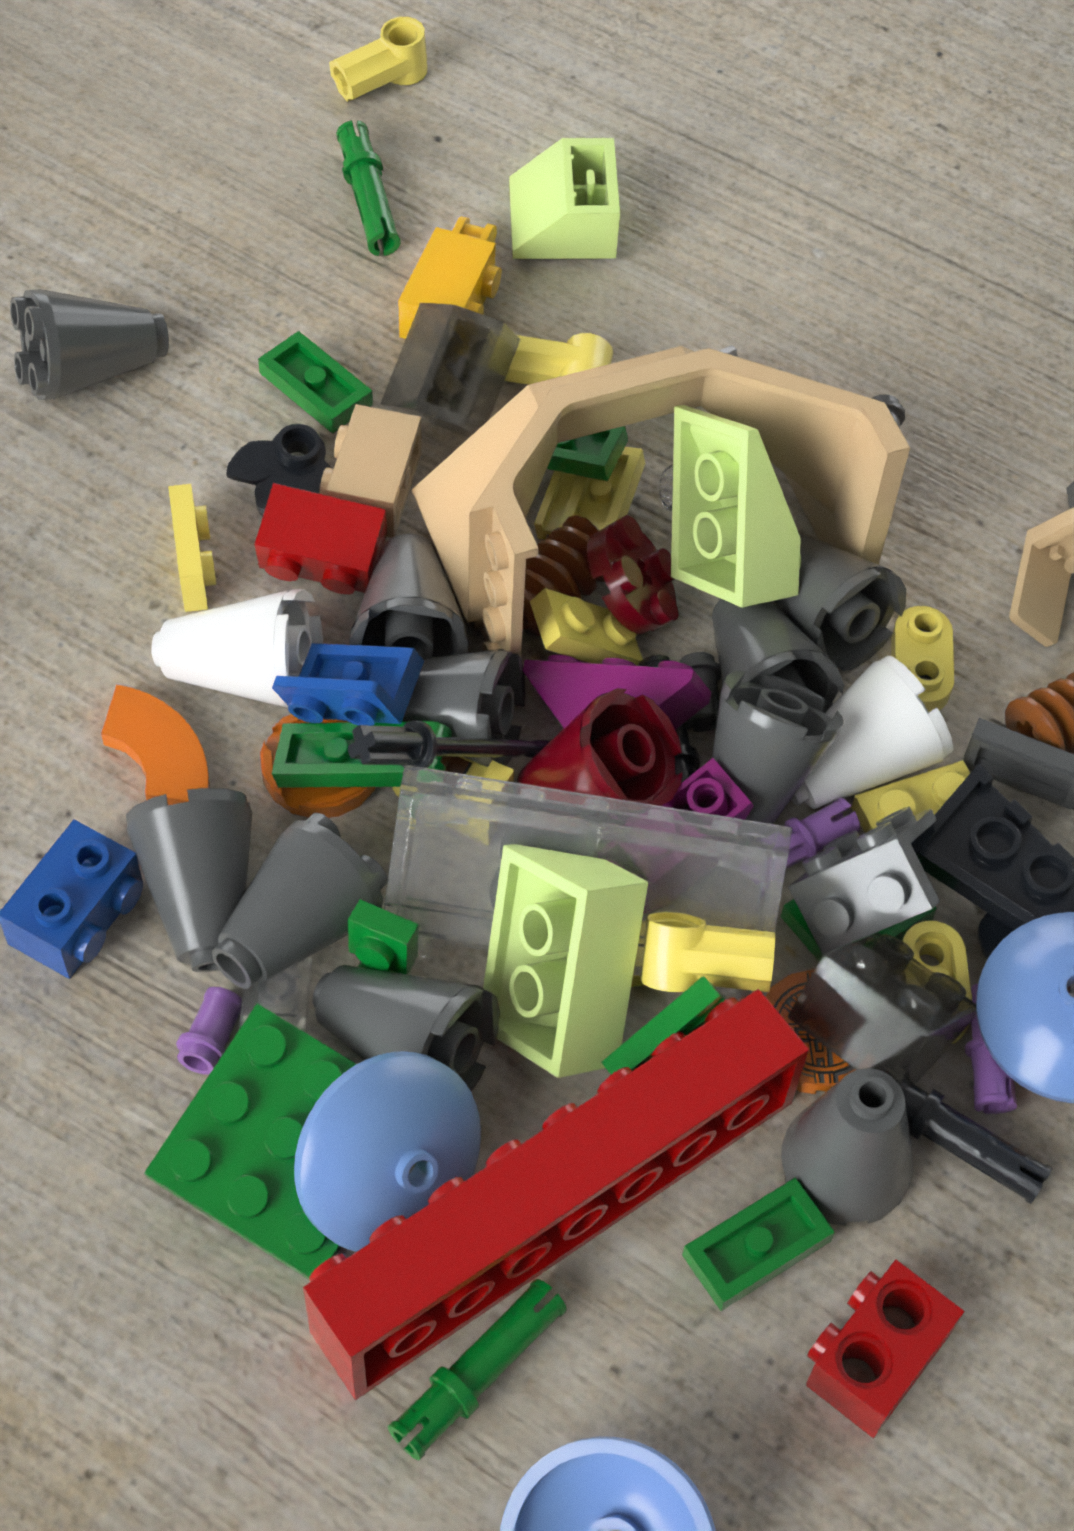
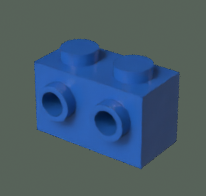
(72, 899)

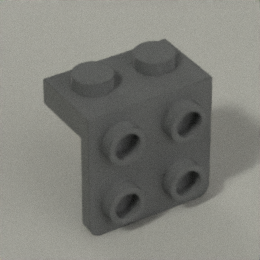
(865, 881)

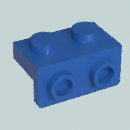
(352, 684)

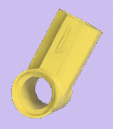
(393, 58)
(548, 359)
(684, 949)

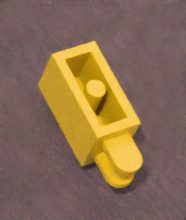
(453, 270)

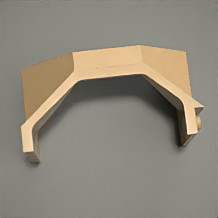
(830, 444)

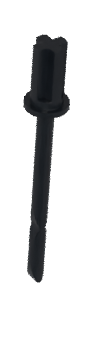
(418, 745)

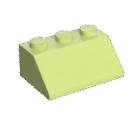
(563, 956)

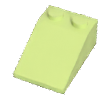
(729, 513)

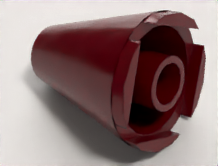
(612, 750)

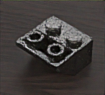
(451, 367)
(883, 1008)

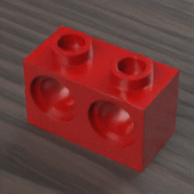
(891, 1352)

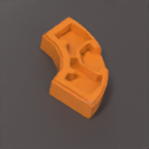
(158, 742)

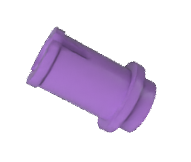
(210, 1030)

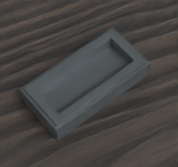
(1022, 762)

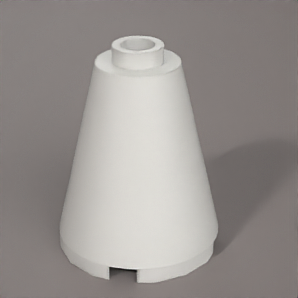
(240, 645)
(881, 737)

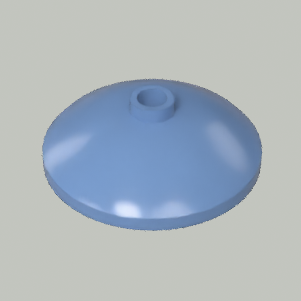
(1027, 1007)
(371, 1133)
(606, 1487)

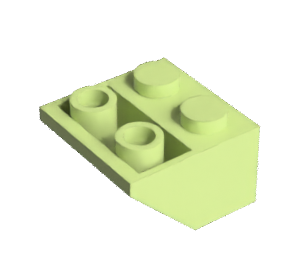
(566, 202)

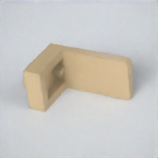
(1044, 578)

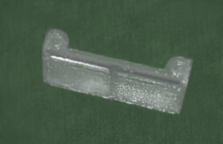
(455, 833)

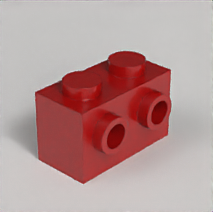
(320, 539)

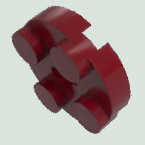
(635, 574)

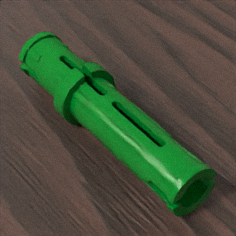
(364, 172)
(456, 1389)

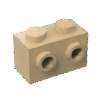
(375, 461)

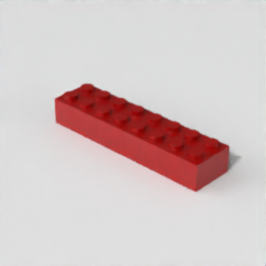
(552, 1192)

